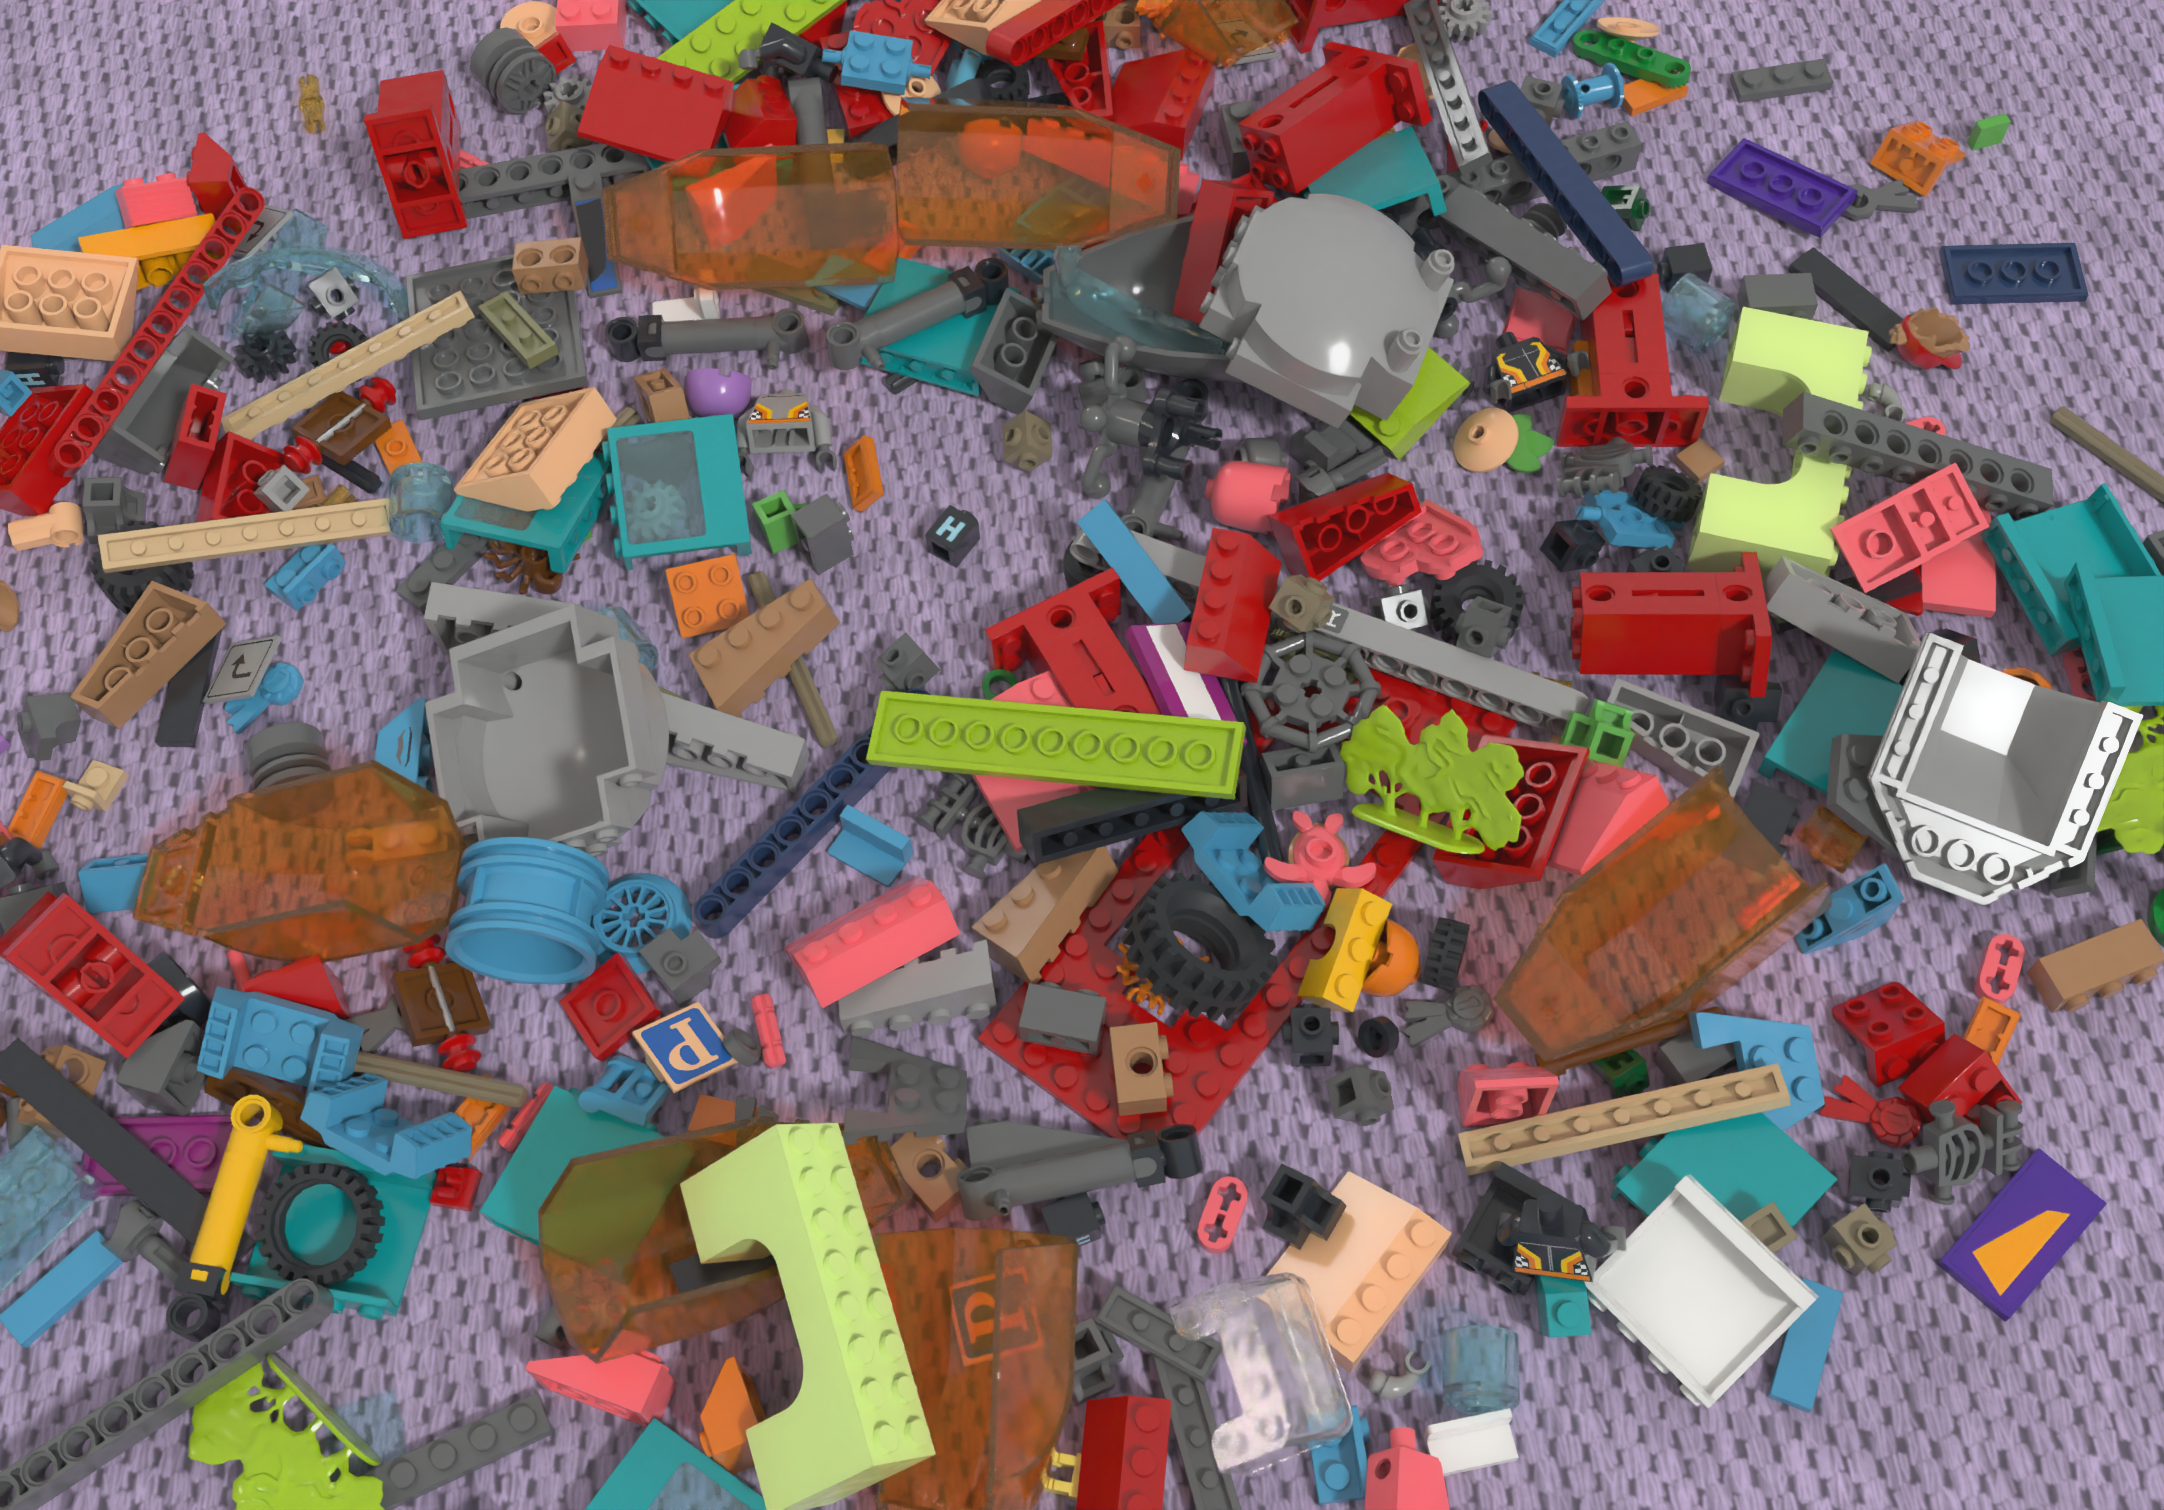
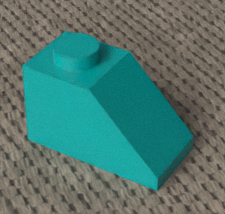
(1562, 1307)

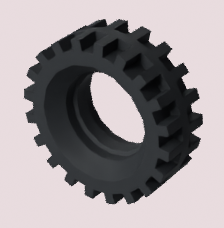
(1208, 917)

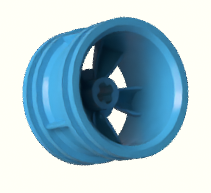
(527, 911)

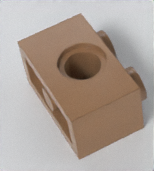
(661, 397)
(1135, 1091)
(936, 1193)

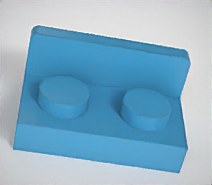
(306, 574)
(1342, 1464)

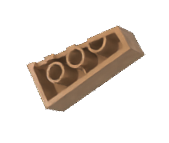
(763, 647)
(145, 653)
(1042, 909)

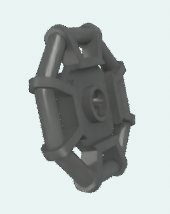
(1317, 672)

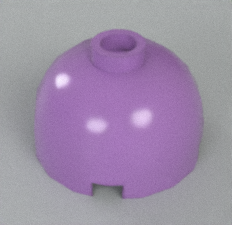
(717, 394)

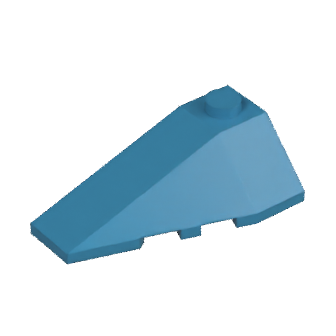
(93, 217)

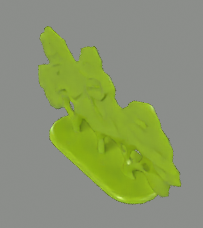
(1442, 777)
(2138, 795)
(281, 1465)

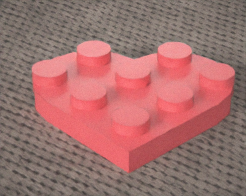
(1428, 543)

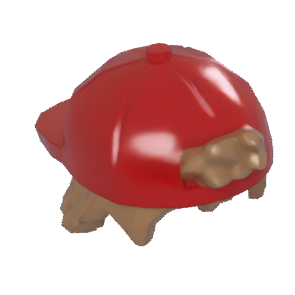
(1930, 339)

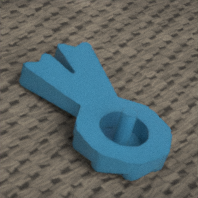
(278, 687)

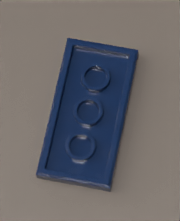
(2013, 273)

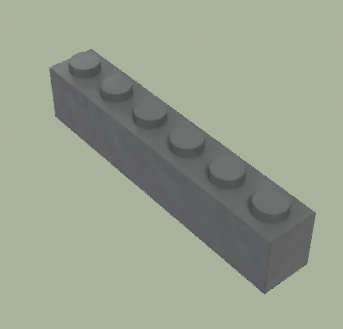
(1534, 256)

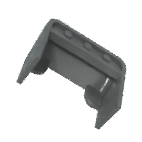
(150, 416)

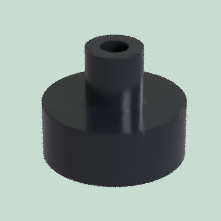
(1378, 1036)

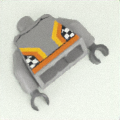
(784, 425)

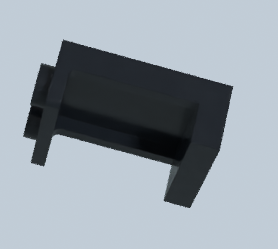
(1478, 1244)

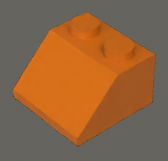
(726, 1416)

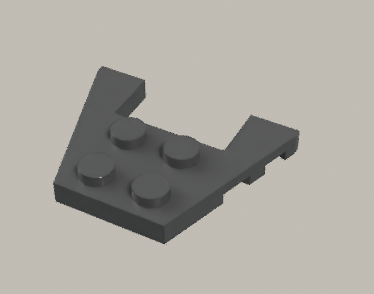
(1850, 791)
(921, 1095)

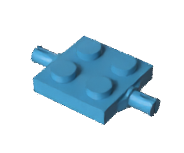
(876, 62)
(1625, 521)

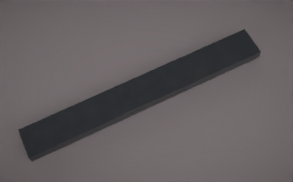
(107, 1142)

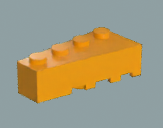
(159, 247)

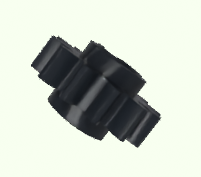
(265, 355)

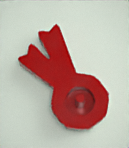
(1891, 1119)

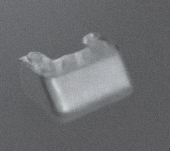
(1277, 1365)

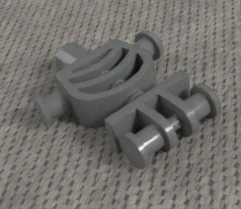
(1600, 467)
(997, 844)
(1958, 1149)

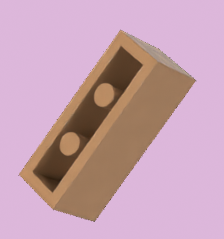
(2097, 967)

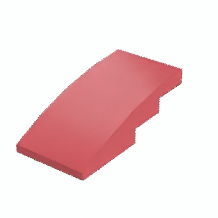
(1909, 527)
(1961, 578)

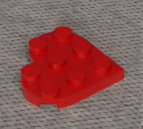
(906, 22)

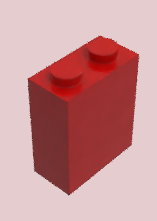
(195, 437)

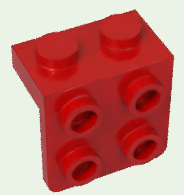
(1893, 1029)

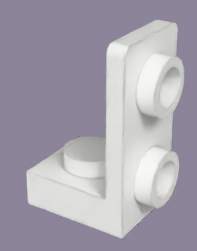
(701, 306)

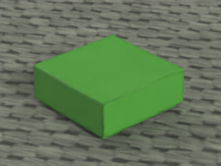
(1988, 131)

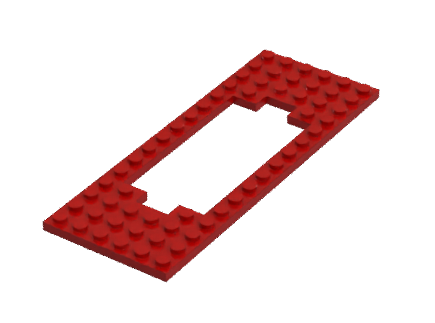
(1202, 1055)

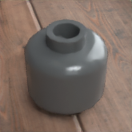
(1260, 451)

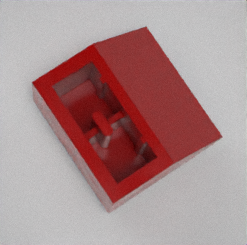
(213, 176)
(304, 982)
(1960, 1075)

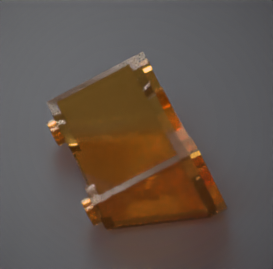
(1226, 28)

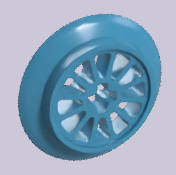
(663, 891)

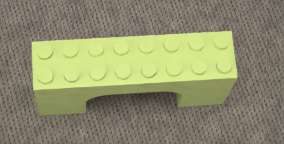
(1766, 369)
(857, 1396)

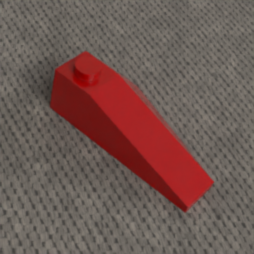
(1090, 80)

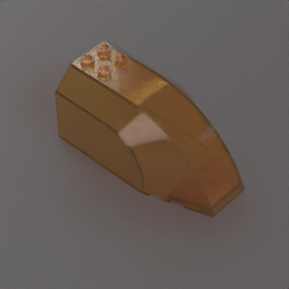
(1026, 175)
(760, 217)
(311, 868)
(1658, 926)
(624, 1220)
(990, 1357)

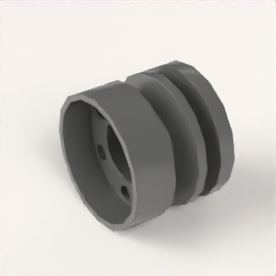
(512, 70)
(285, 754)

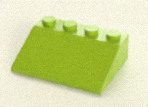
(1426, 401)

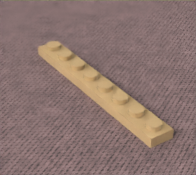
(349, 367)
(244, 535)
(1624, 1119)

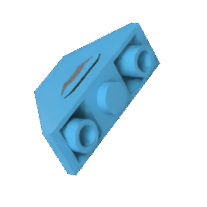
(406, 745)
(1854, 911)

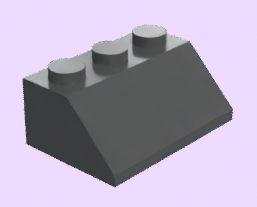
(1013, 353)

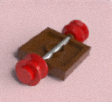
(341, 426)
(441, 1005)

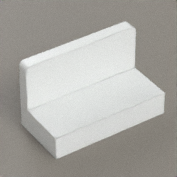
(1472, 1442)

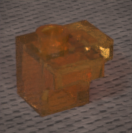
(1831, 839)

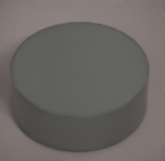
(742, 1047)

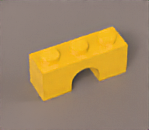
(1340, 974)

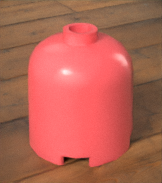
(1247, 494)

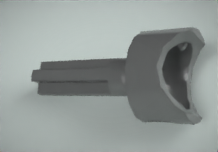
(1316, 482)
(137, 1235)

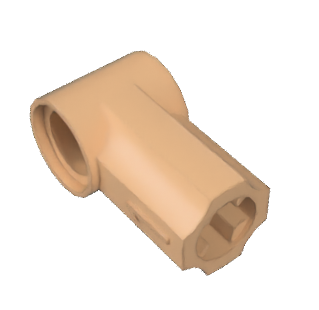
(58, 527)

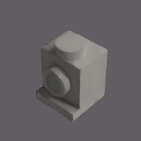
(280, 489)

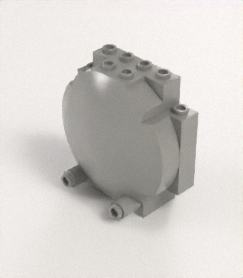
(1327, 305)
(550, 733)

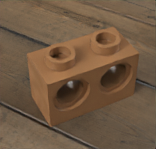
(1122, 25)
(550, 265)
(83, 1074)

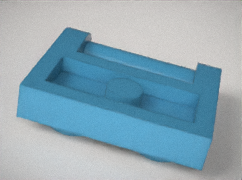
(634, 1100)

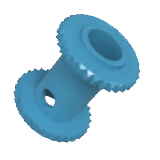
(1593, 90)

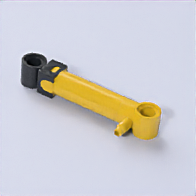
(208, 1272)

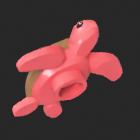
(1319, 858)

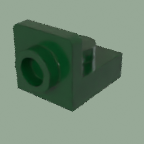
(1628, 203)
(1623, 1072)

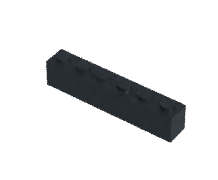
(1110, 816)

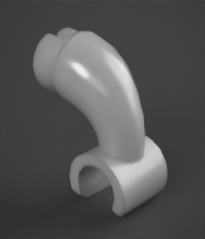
(1888, 397)
(1397, 1386)

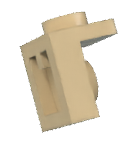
(96, 787)

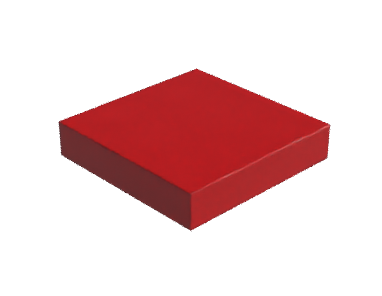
(610, 1006)

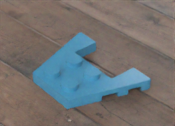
(1764, 1044)

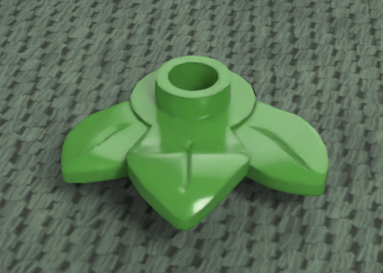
(1529, 447)

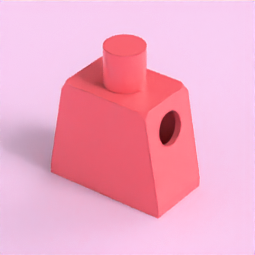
(1404, 1477)

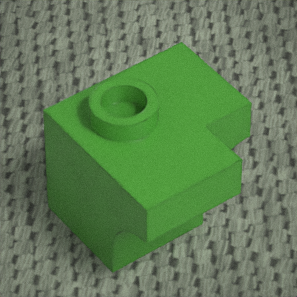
(775, 521)
(1603, 732)

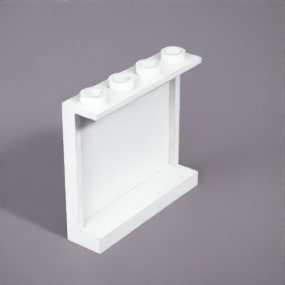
(1699, 1292)

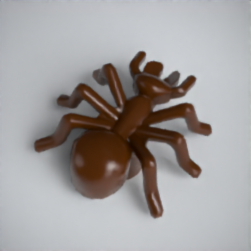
(533, 565)

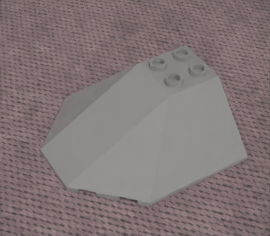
(1993, 774)

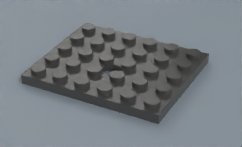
(472, 363)

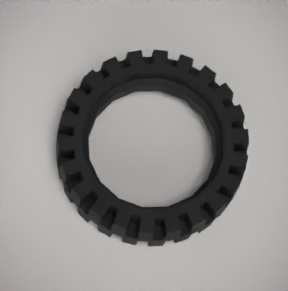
(274, 1219)

